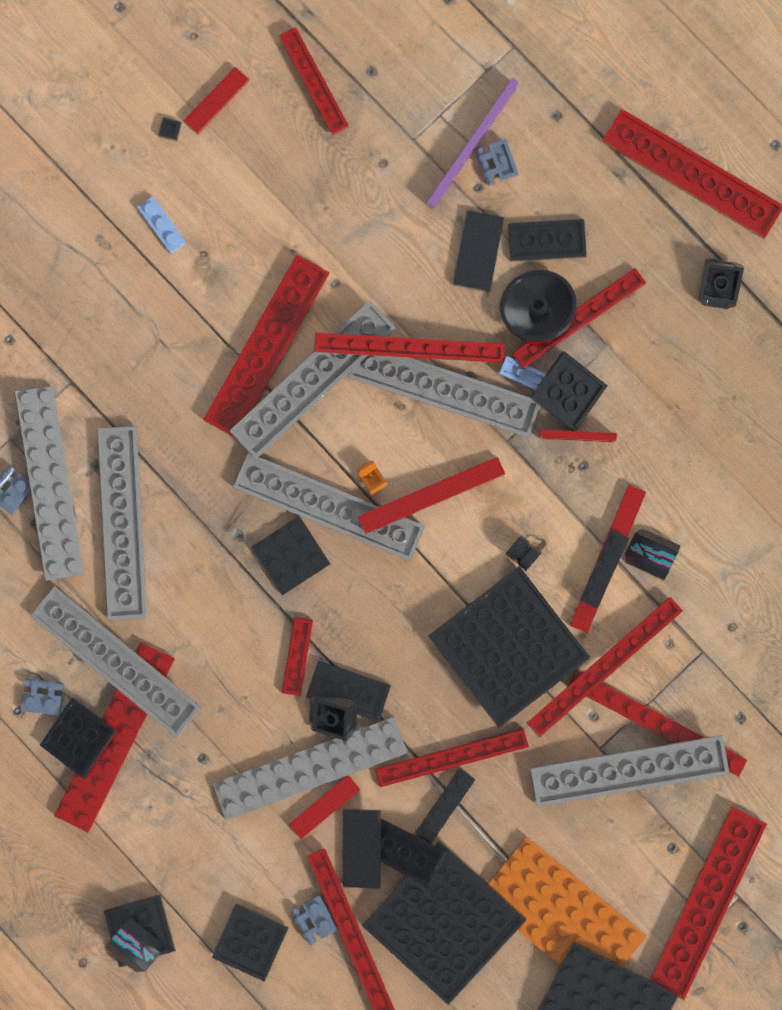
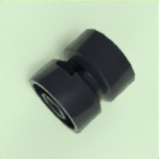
(523, 553)

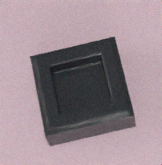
(170, 129)

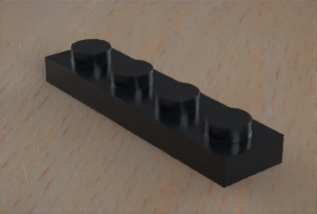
(604, 569)
(445, 805)

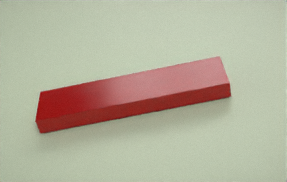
(216, 100)
(577, 436)
(297, 656)
(324, 806)

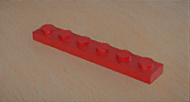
(314, 81)

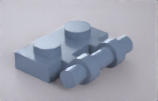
(502, 159)
(16, 493)
(42, 703)
(320, 917)

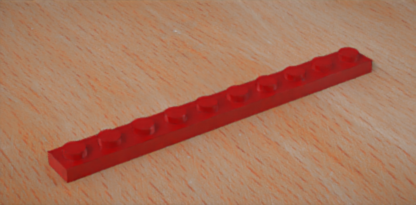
(409, 347)
(604, 667)
(653, 720)
(350, 930)

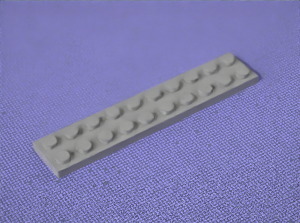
(306, 385)
(449, 392)
(49, 483)
(324, 505)
(122, 523)
(116, 662)
(309, 768)
(629, 770)

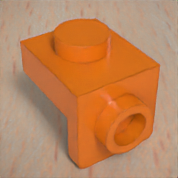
(371, 477)

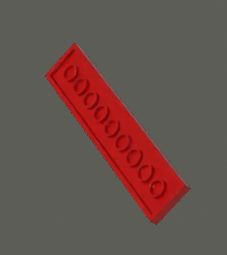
(692, 173)
(267, 344)
(86, 796)
(708, 901)

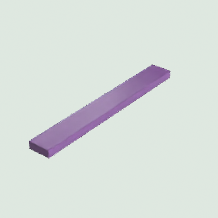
(472, 144)

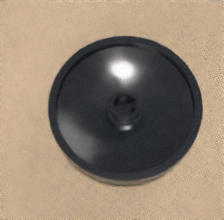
(538, 306)

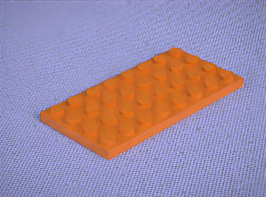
(562, 907)

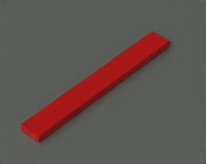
(584, 315)
(431, 495)
(622, 525)
(451, 757)

